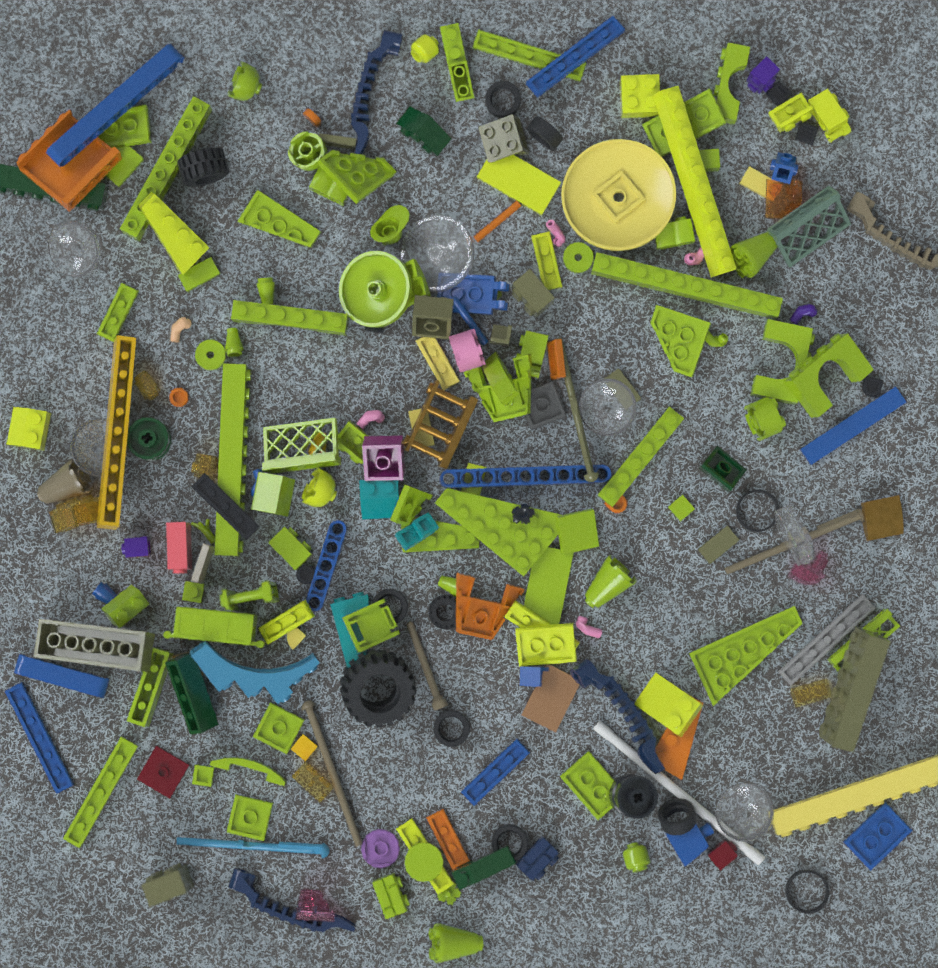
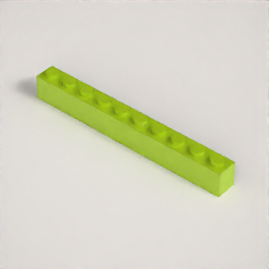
(686, 286)
(232, 452)

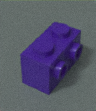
(762, 76)

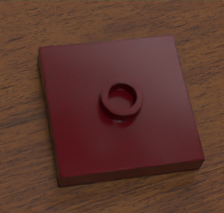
(163, 772)

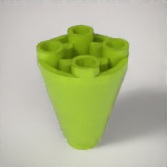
(752, 254)
(452, 943)

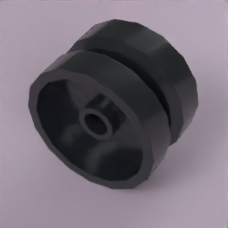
(644, 797)

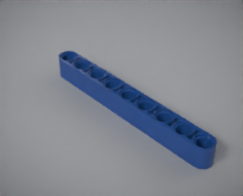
(115, 105)
(515, 472)

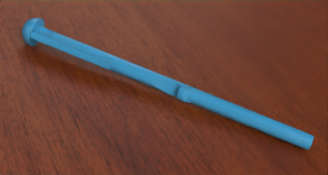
(322, 849)

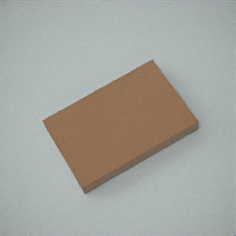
(551, 700)

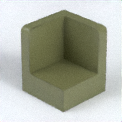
(501, 335)

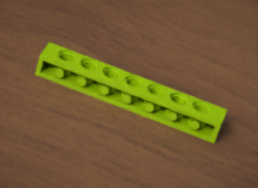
(166, 166)

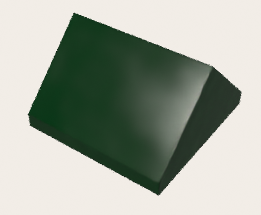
(722, 469)

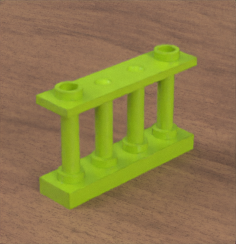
(267, 592)

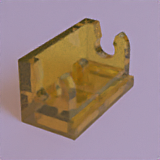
(312, 781)

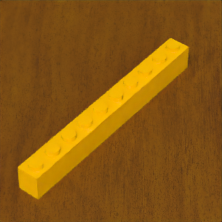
(116, 432)

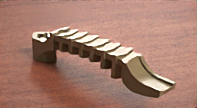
(861, 207)

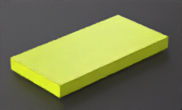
(520, 182)

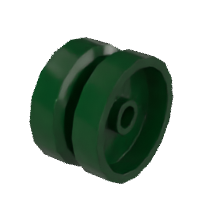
(139, 433)

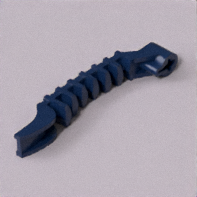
(390, 44)
(587, 674)
(243, 882)

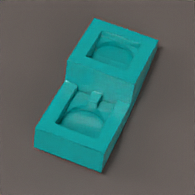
(417, 531)

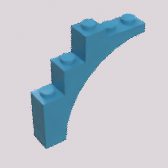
(251, 680)

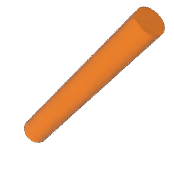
(497, 221)

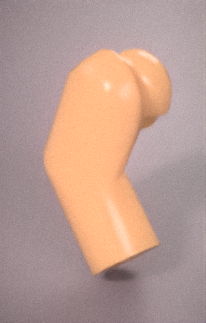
(177, 327)

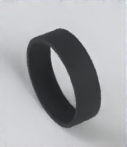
(738, 505)
(826, 895)

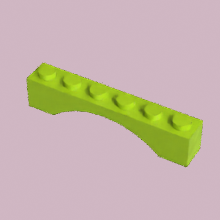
(289, 317)

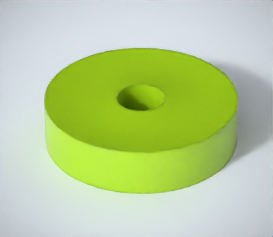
(578, 249)
(210, 363)

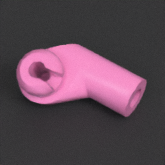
(556, 231)
(373, 415)

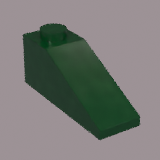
(483, 867)

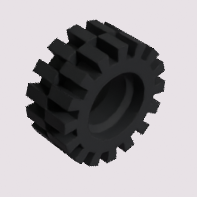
(433, 611)

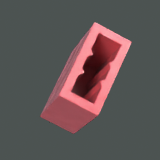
(179, 547)

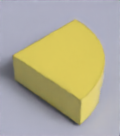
(295, 637)

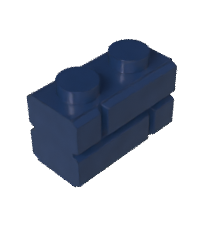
(538, 858)

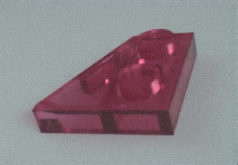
(313, 906)

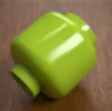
(636, 857)

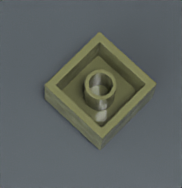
(532, 294)
(432, 317)

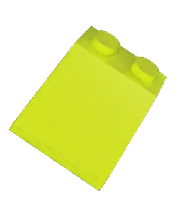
(668, 704)

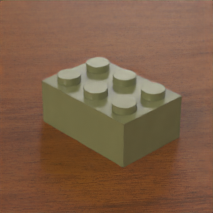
(167, 885)

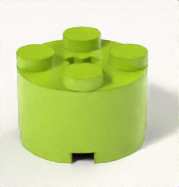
(764, 418)

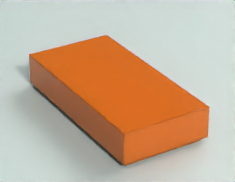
(556, 359)

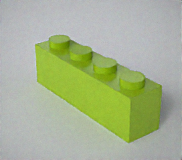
(149, 689)

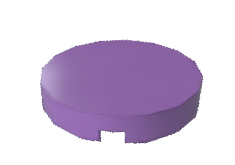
(379, 842)

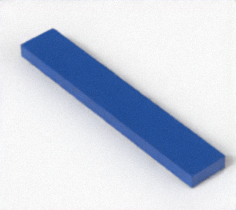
(575, 56)
(853, 425)
(39, 737)

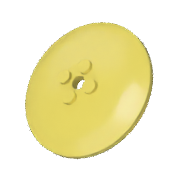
(612, 169)

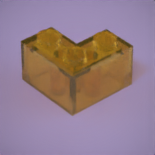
(75, 513)

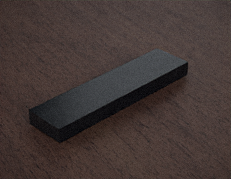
(225, 506)

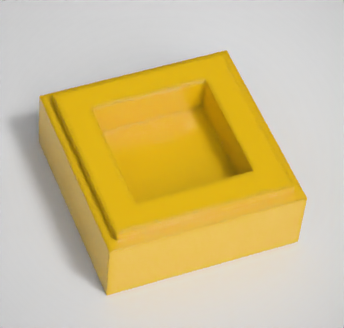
(304, 747)

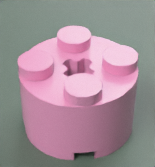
(467, 350)

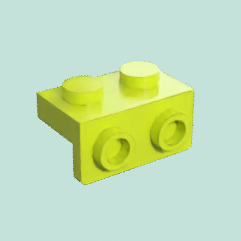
(791, 112)

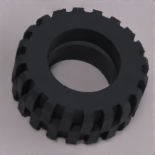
(388, 709)

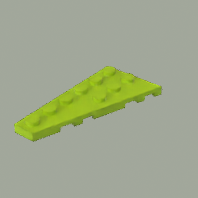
(736, 655)

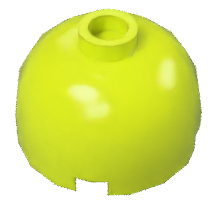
(320, 489)

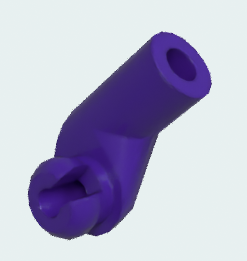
(801, 311)

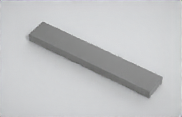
(826, 639)

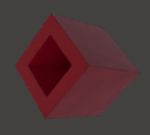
(722, 854)

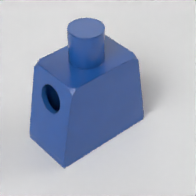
(691, 844)

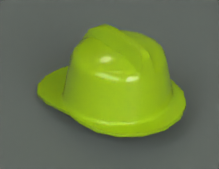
(390, 225)

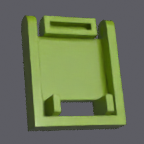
(373, 623)

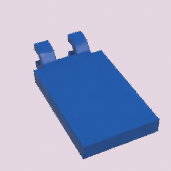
(478, 294)

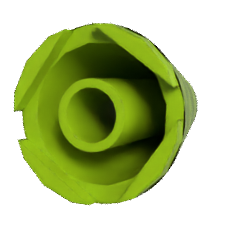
(608, 583)

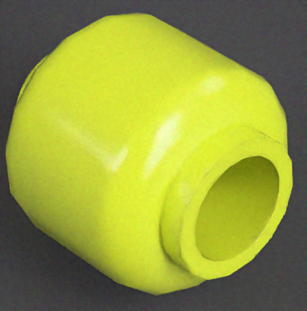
(424, 48)

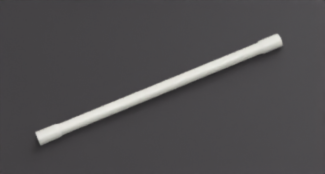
(608, 734)

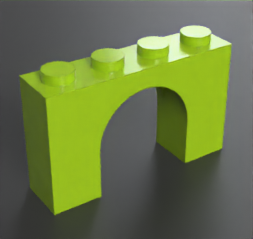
(798, 340)
(804, 381)

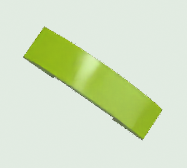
(272, 776)

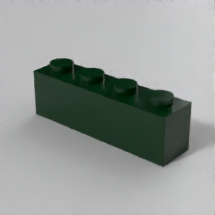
(191, 694)

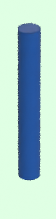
(469, 321)

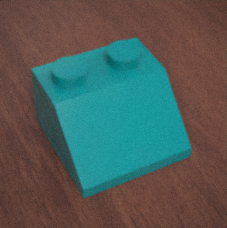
(378, 498)

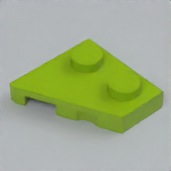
(409, 505)

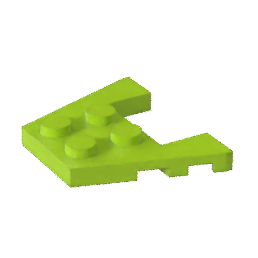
(519, 405)

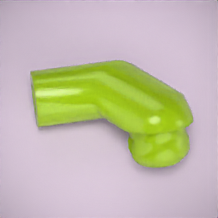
(717, 341)

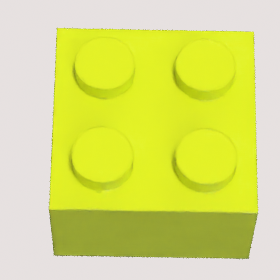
(637, 95)

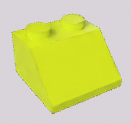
(29, 428)

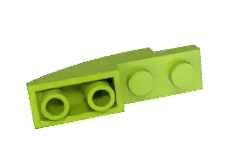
(456, 62)

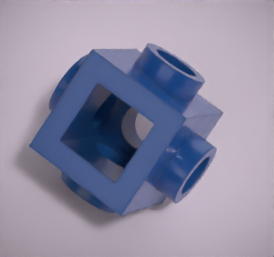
(783, 167)

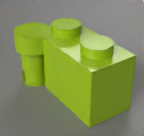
(536, 345)

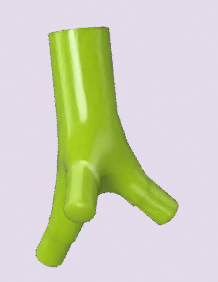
(205, 529)

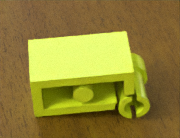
(830, 115)

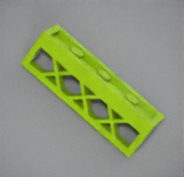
(875, 623)

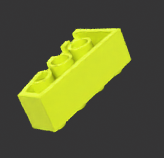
(176, 237)

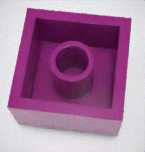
(383, 458)

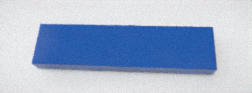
(495, 772)

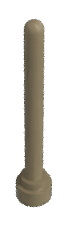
(438, 700)

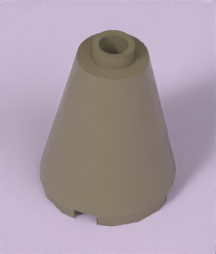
(65, 484)

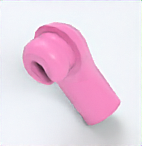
(694, 258)
(586, 629)

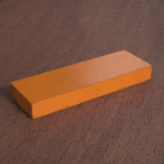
(448, 839)

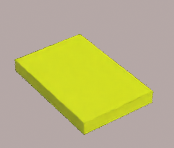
(546, 644)

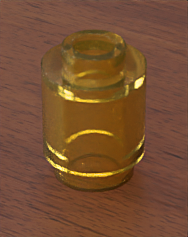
(147, 385)

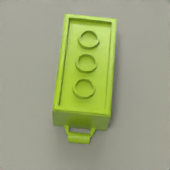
(215, 626)

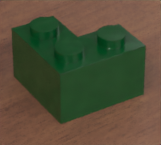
(423, 130)

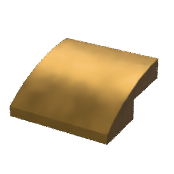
(882, 518)

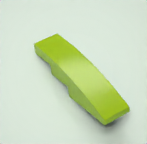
(500, 379)

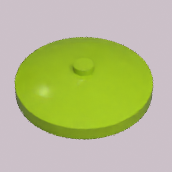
(375, 289)

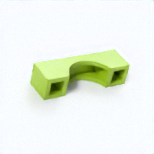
(734, 60)

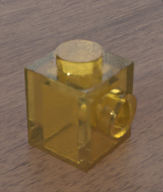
(204, 464)

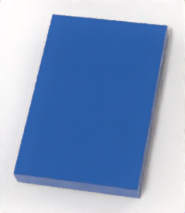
(877, 836)

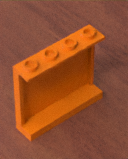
(76, 178)

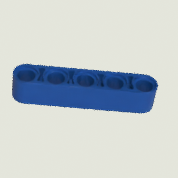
(333, 558)
(61, 676)

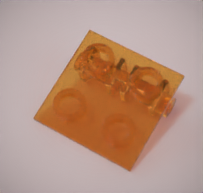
(782, 198)

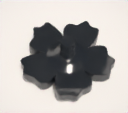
(522, 514)

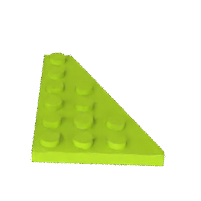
(494, 526)

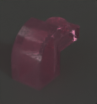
(808, 574)

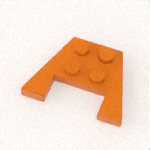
(481, 616)

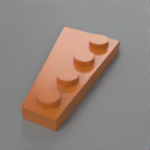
(675, 750)

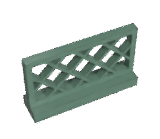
(803, 216)

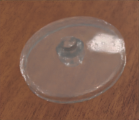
(441, 249)

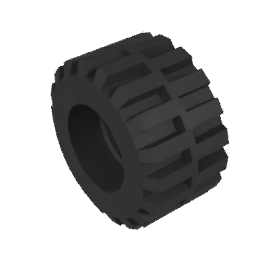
(203, 167)

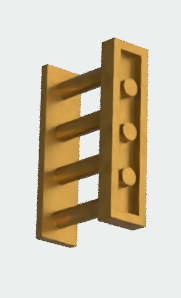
(452, 440)

